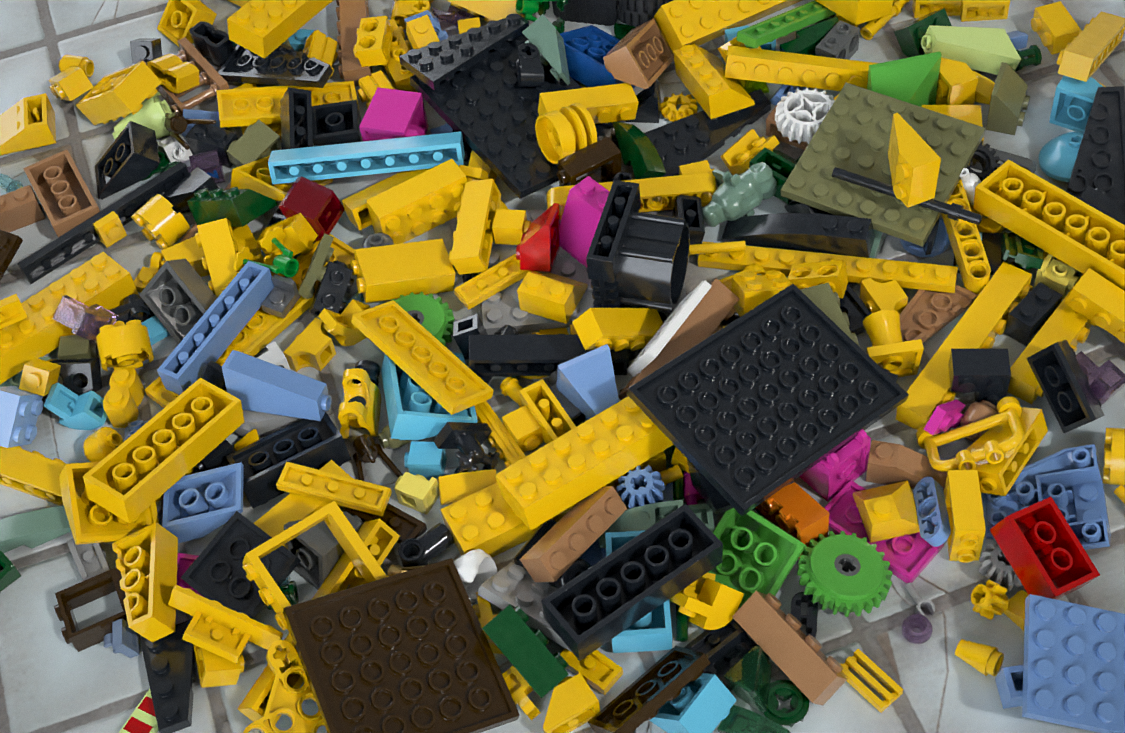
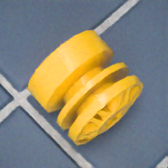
(565, 131)

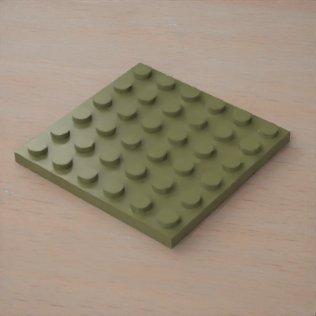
(857, 140)

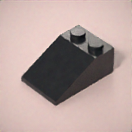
(127, 160)

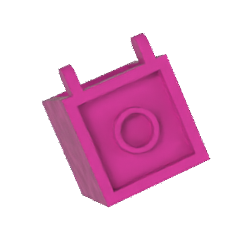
(394, 115)
(839, 467)

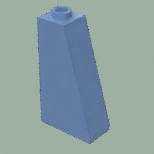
(274, 389)

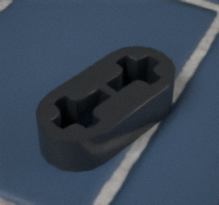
(810, 619)

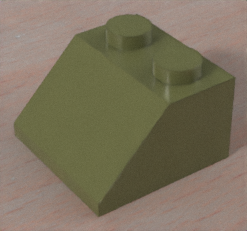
(1007, 102)

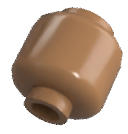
(976, 412)

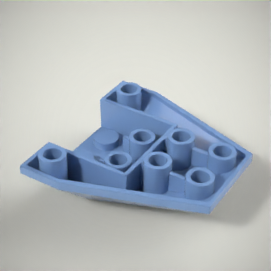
(1074, 484)

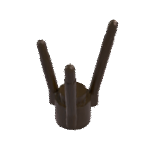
(178, 124)
(367, 451)

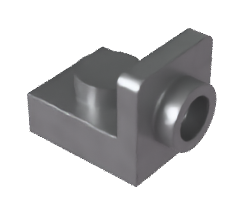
(282, 297)

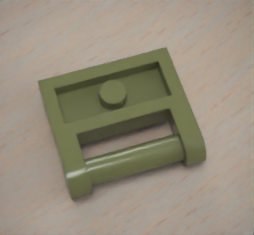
(316, 269)

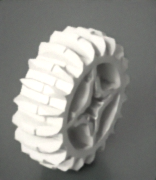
(802, 113)

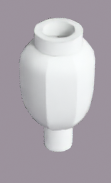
(969, 182)

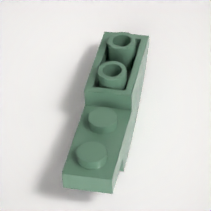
(646, 516)

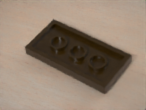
(650, 691)

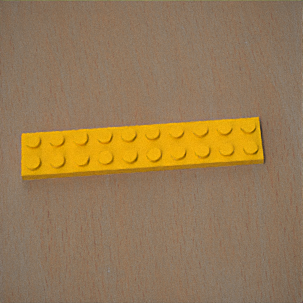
(264, 326)

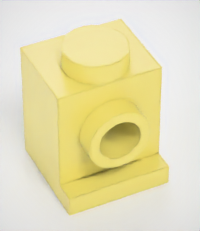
(1056, 275)
(417, 492)

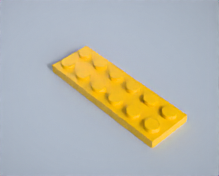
(249, 105)
(422, 357)

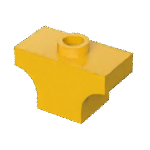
(883, 295)
(310, 348)

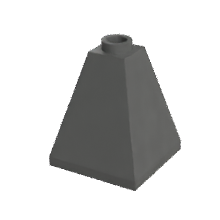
(318, 550)

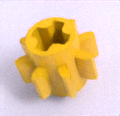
(989, 599)

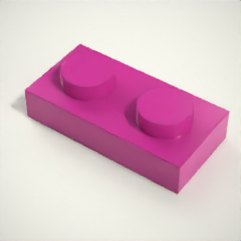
(945, 417)

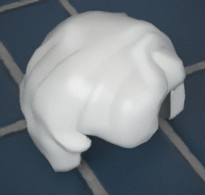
(474, 570)

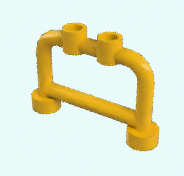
(1009, 412)

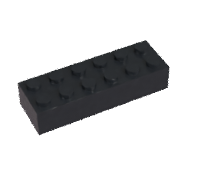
(632, 581)

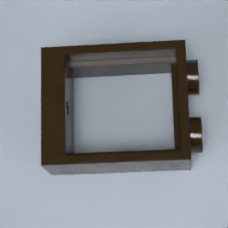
(601, 153)
(82, 594)

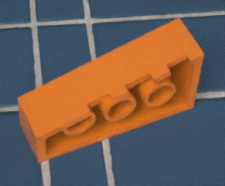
(796, 513)

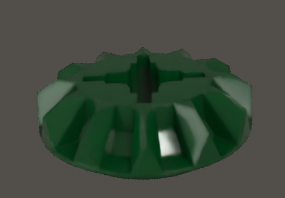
(784, 691)

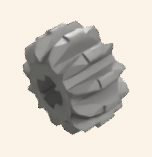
(997, 568)

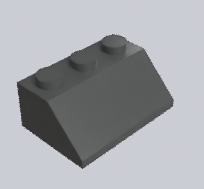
(178, 297)

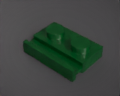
(1023, 252)

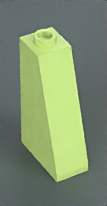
(977, 47)

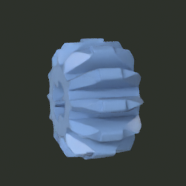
(640, 487)

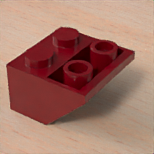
(315, 203)

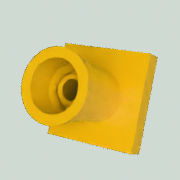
(888, 346)

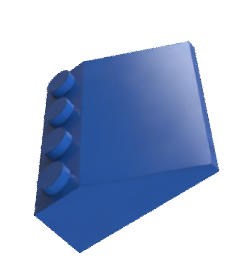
(585, 55)

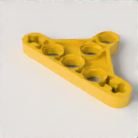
(286, 699)

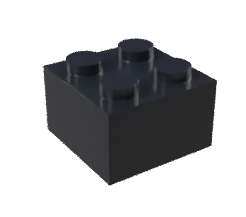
(336, 123)

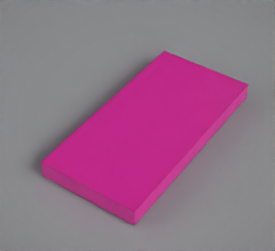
(906, 553)

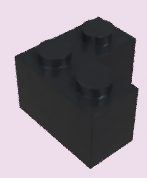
(981, 372)

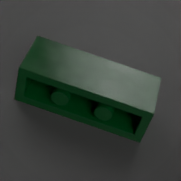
(526, 650)

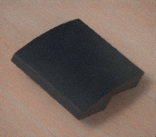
(723, 648)

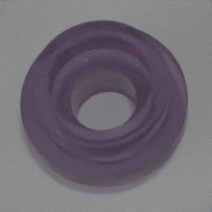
(917, 621)

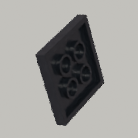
(219, 568)

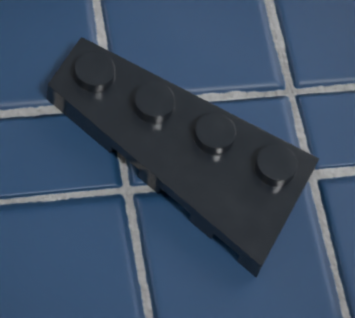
(170, 678)

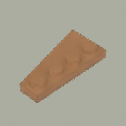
(932, 311)

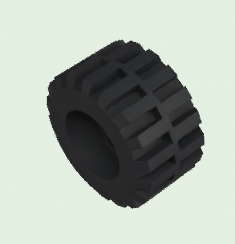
(638, 11)

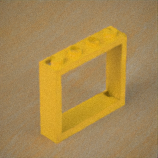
(343, 532)

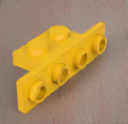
(220, 628)

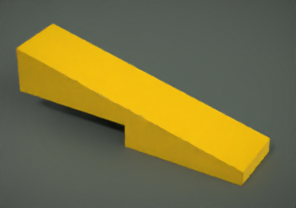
(967, 9)

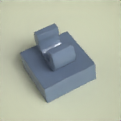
(123, 639)

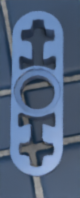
(933, 535)

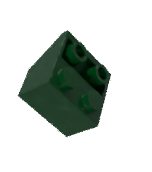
(910, 36)
(781, 166)

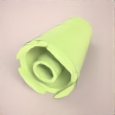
(150, 115)

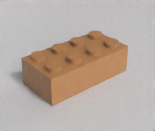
(61, 192)

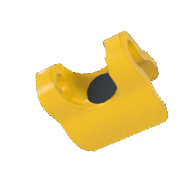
(360, 403)

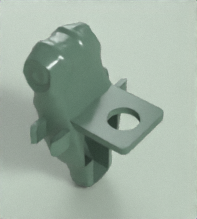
(739, 193)

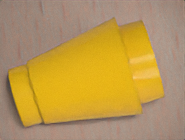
(980, 656)

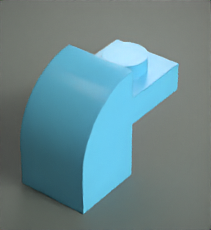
(76, 411)

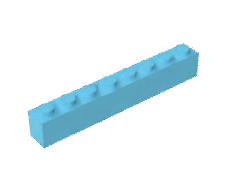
(365, 157)

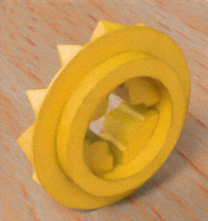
(669, 110)

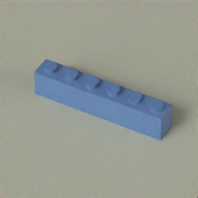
(216, 328)

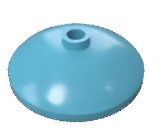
(1059, 155)

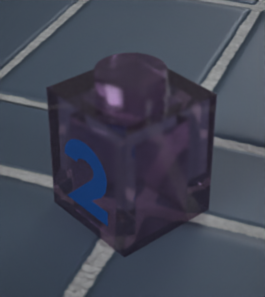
(209, 163)

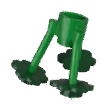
(531, 7)

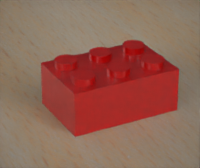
(1044, 550)

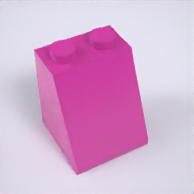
(582, 217)

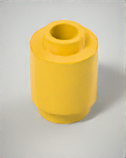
(77, 61)

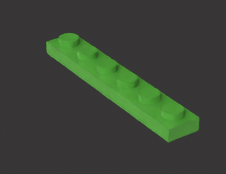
(783, 24)

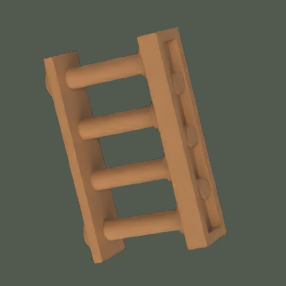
(207, 76)

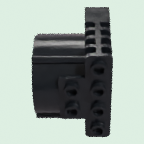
(637, 254)

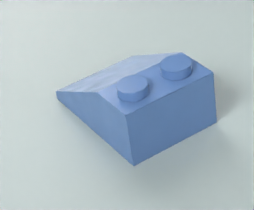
(203, 502)

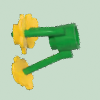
(276, 262)

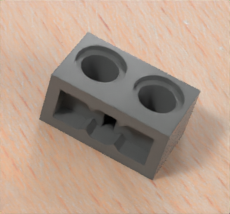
(839, 42)

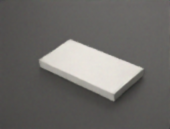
(669, 328)

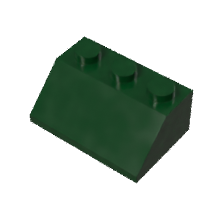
(235, 204)

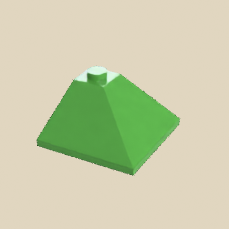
(907, 79)
(754, 553)

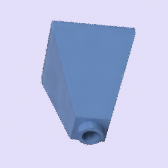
(589, 381)

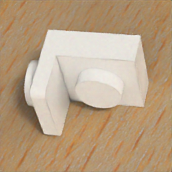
(174, 150)

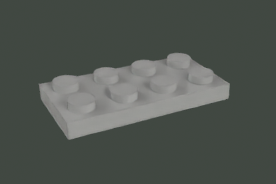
(516, 587)

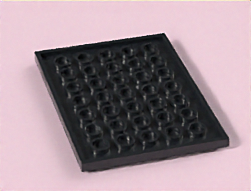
(501, 117)
(767, 397)

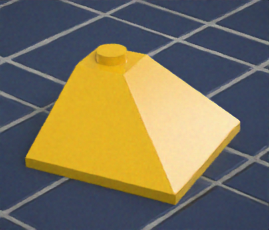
(257, 178)
(89, 520)

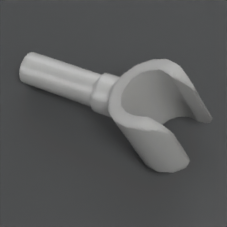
(926, 603)

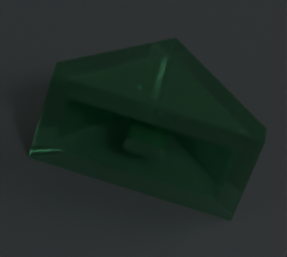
(751, 679)

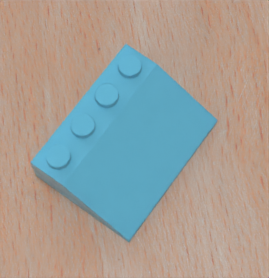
(411, 409)

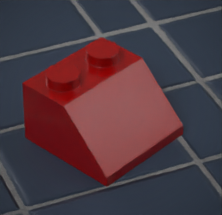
(541, 242)

